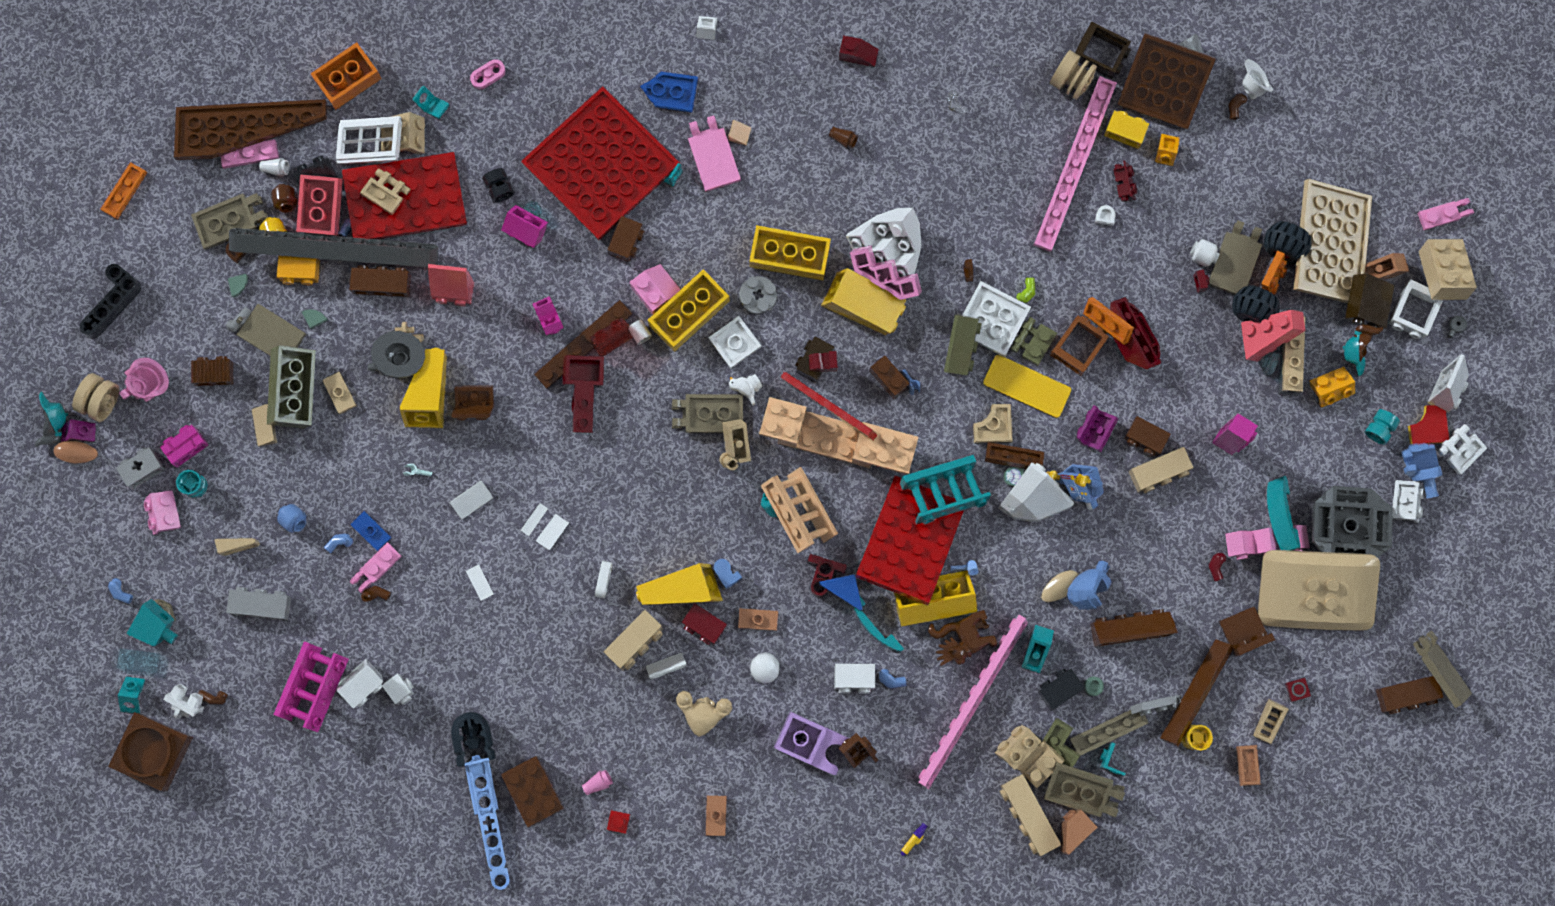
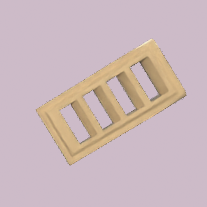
(231, 546)
(1267, 711)

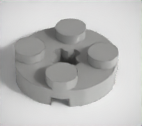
(763, 304)

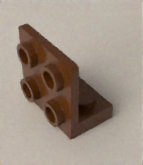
(1245, 631)

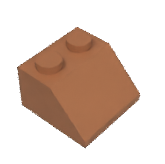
(1075, 830)

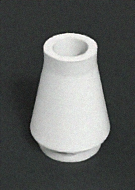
(276, 167)

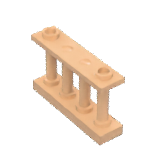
(788, 515)

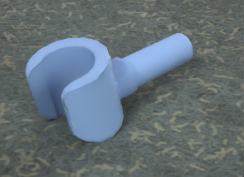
(971, 566)

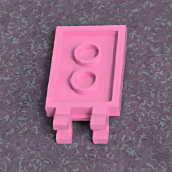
(713, 156)

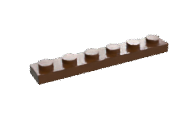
(580, 345)

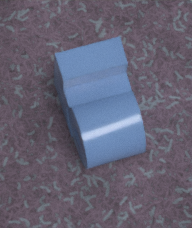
(723, 571)

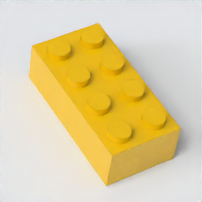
(789, 252)
(688, 310)

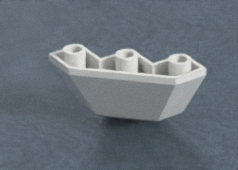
(892, 236)
(1035, 496)

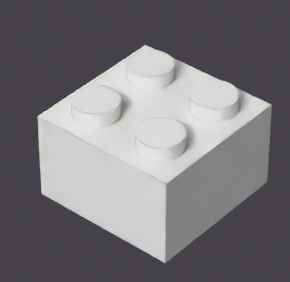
(854, 677)
(360, 684)

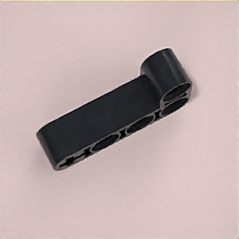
(107, 303)

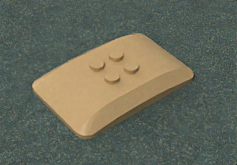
(1318, 590)

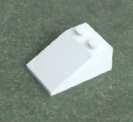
(1450, 385)

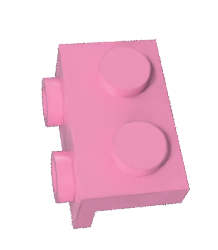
(162, 512)

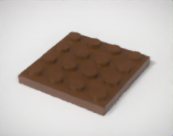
(1166, 80)

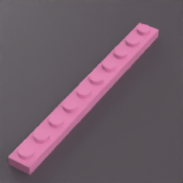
(1075, 164)
(968, 708)

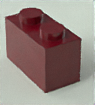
(703, 624)

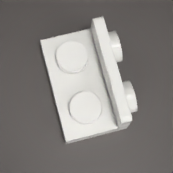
(1408, 500)

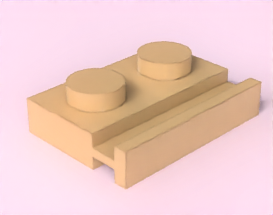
(1040, 764)

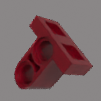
(818, 576)

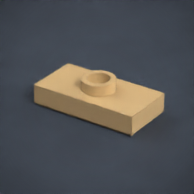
(339, 392)

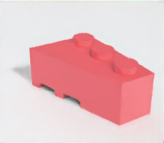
(1271, 333)

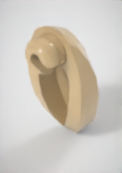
(1058, 586)

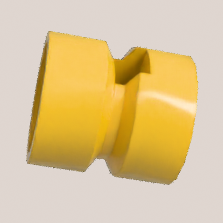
(1197, 738)

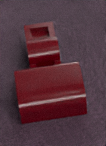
(584, 374)

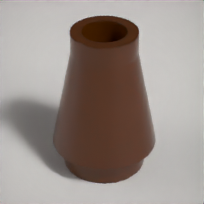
(844, 137)

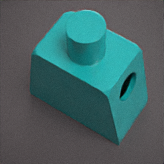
(152, 625)

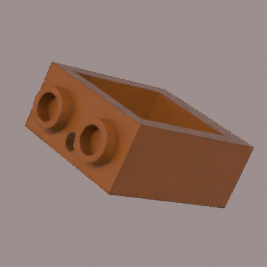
(1068, 360)

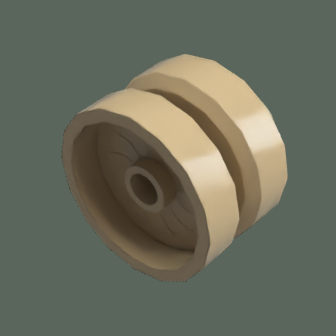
(95, 397)

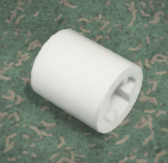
(639, 332)

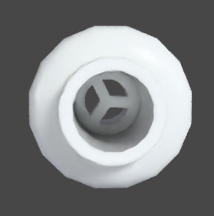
(1204, 253)

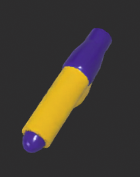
(915, 839)

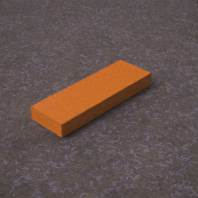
(123, 191)
(1108, 320)

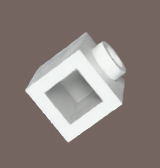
(399, 689)

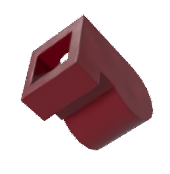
(823, 362)

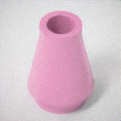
(598, 782)

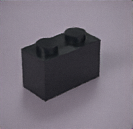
(1060, 689)

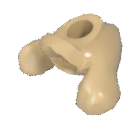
(703, 713)

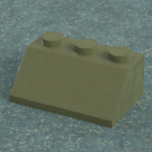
(962, 345)

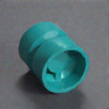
(1383, 424)
(191, 484)

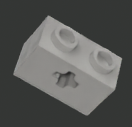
(150, 467)

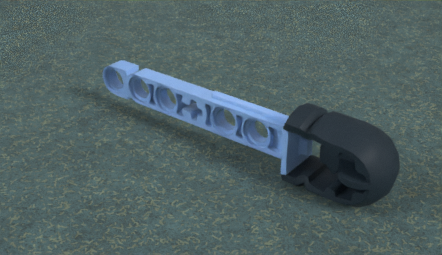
(480, 768)

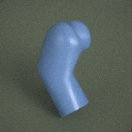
(345, 228)
(338, 539)
(116, 592)
(889, 681)

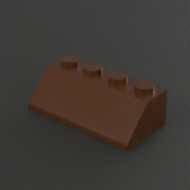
(1132, 628)

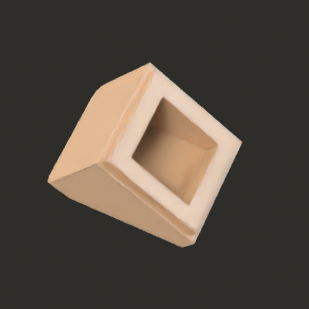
(739, 133)

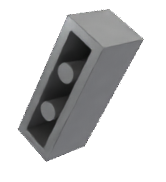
(258, 604)

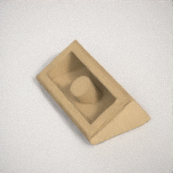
(264, 433)

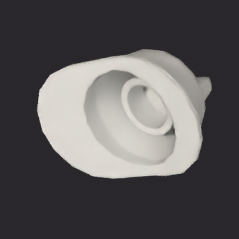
(1255, 80)

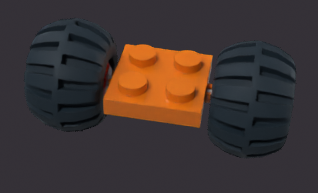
(1285, 244)

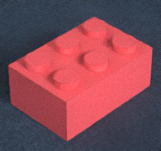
(319, 205)

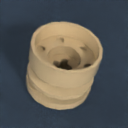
(1073, 75)

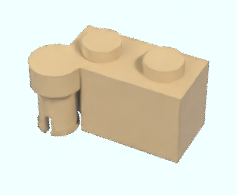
(735, 444)

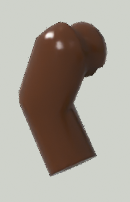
(1234, 104)
(374, 592)
(211, 699)

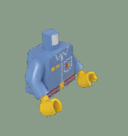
(1081, 482)

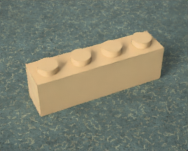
(1030, 814)

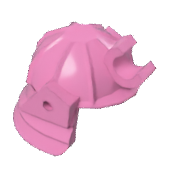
(145, 380)

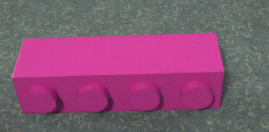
(1235, 434)

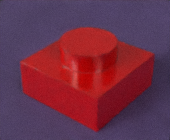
(618, 821)

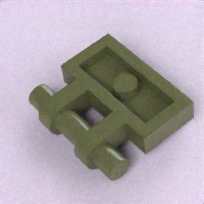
(1039, 343)

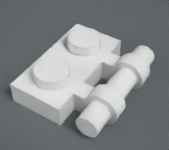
(1466, 453)

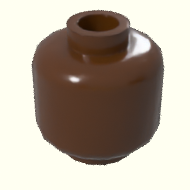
(284, 198)

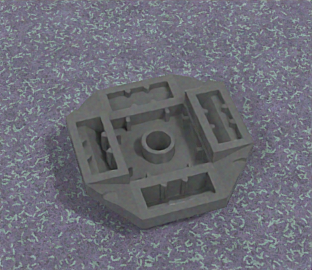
(1360, 507)

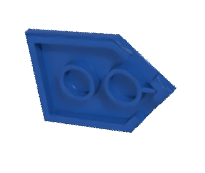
(672, 91)

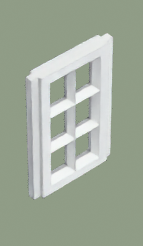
(369, 123)

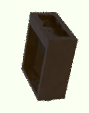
(1110, 37)

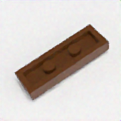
(1012, 455)

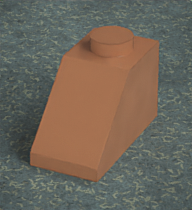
(1388, 266)

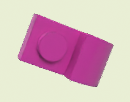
(548, 316)

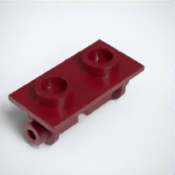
(1125, 174)

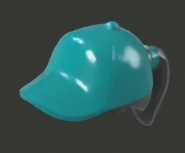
(54, 420)

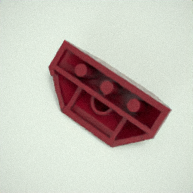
(1142, 346)

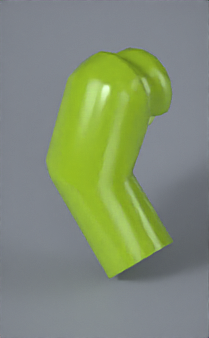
(1028, 293)

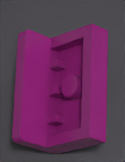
(1096, 429)

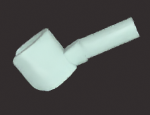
(414, 470)

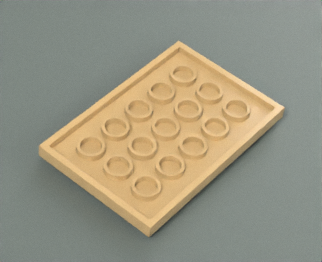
(1339, 239)

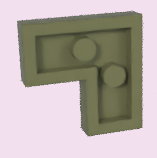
(1057, 737)

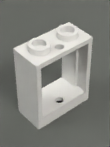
(1400, 324)

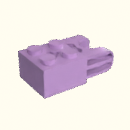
(814, 746)

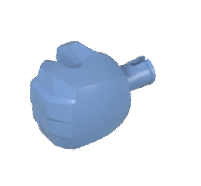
(1423, 466)
(1086, 585)

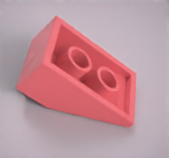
(450, 284)

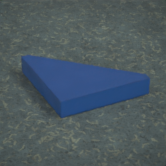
(845, 589)

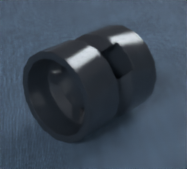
(497, 183)

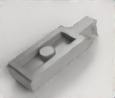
(1159, 704)

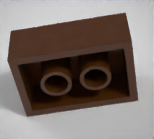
(532, 791)

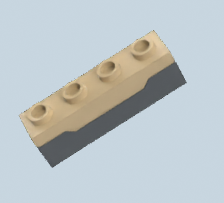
(1292, 366)

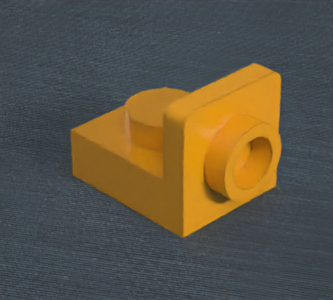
(1167, 149)

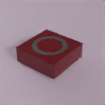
(1298, 689)

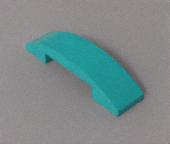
(1280, 516)
(890, 642)

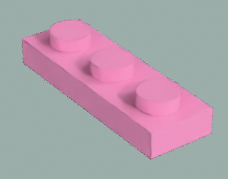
(252, 154)

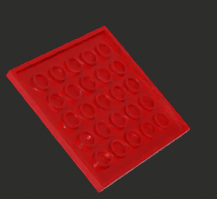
(600, 163)

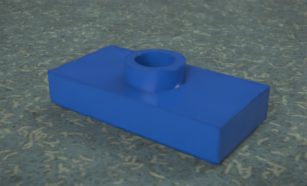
(370, 531)

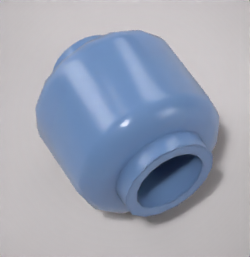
(291, 518)

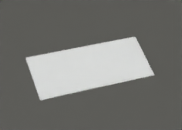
(479, 582)

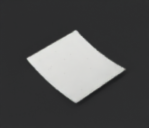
(551, 531)

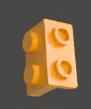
(1333, 386)

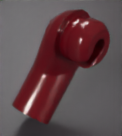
(1215, 565)

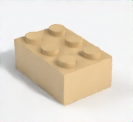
(1447, 269)
(634, 641)

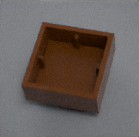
(150, 751)

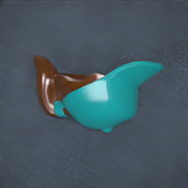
(1356, 346)

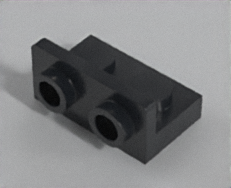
(319, 167)

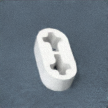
(603, 579)

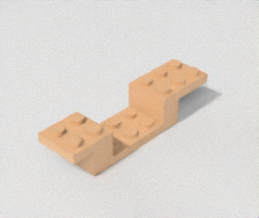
(836, 438)

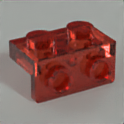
(611, 337)

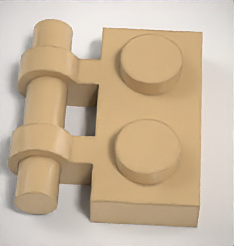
(381, 195)

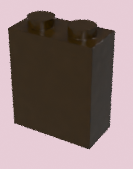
(1369, 301)

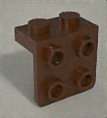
(473, 402)

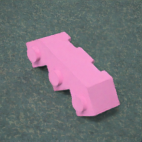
(884, 274)
(1258, 542)

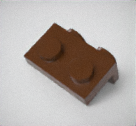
(857, 749)

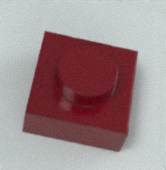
(1201, 281)

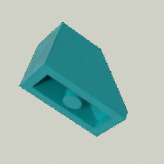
(1037, 648)

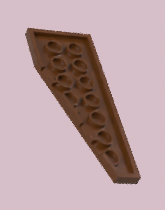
(225, 128)

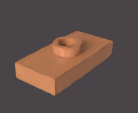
(758, 619)
(1248, 765)
(716, 815)

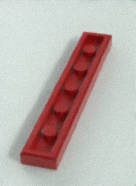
(829, 406)

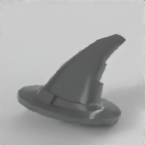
(397, 355)

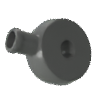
(1453, 326)

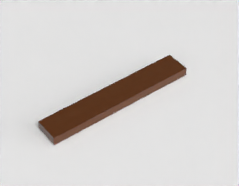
(1196, 693)

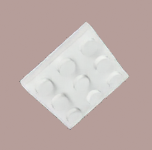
(999, 316)

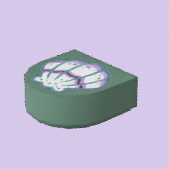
(1012, 475)

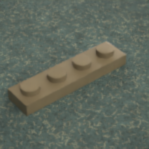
(1107, 732)

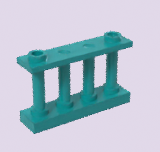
(946, 471)

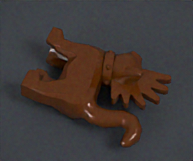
(969, 636)

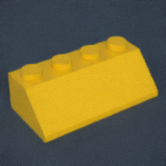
(951, 598)

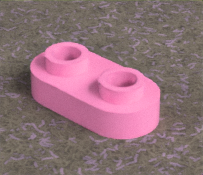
(486, 72)

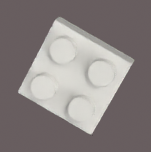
(734, 342)

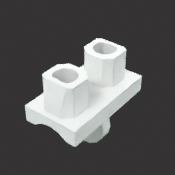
(183, 705)

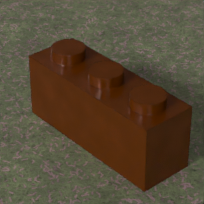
(380, 281)
(1409, 695)

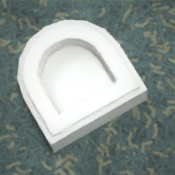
(1105, 216)

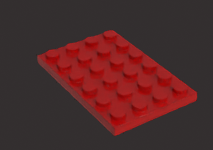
(431, 204)
(908, 554)

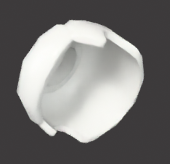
(764, 667)

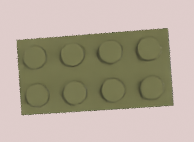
(291, 387)

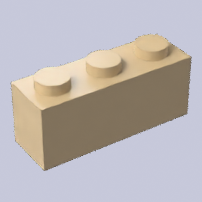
(1161, 470)

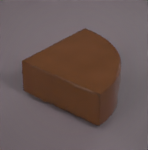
(968, 270)

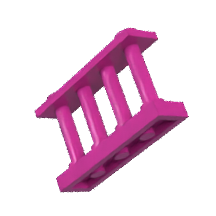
(298, 680)

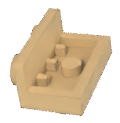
(1018, 746)

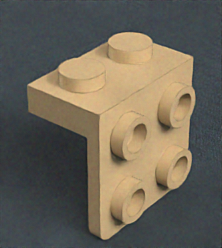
(411, 134)

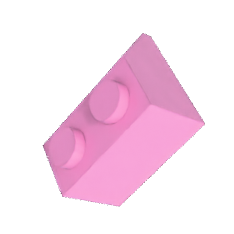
(654, 287)

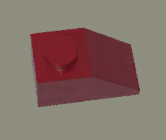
(858, 51)

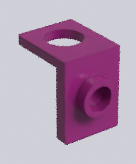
(78, 431)

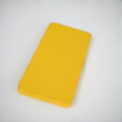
(1027, 386)

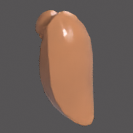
(75, 452)

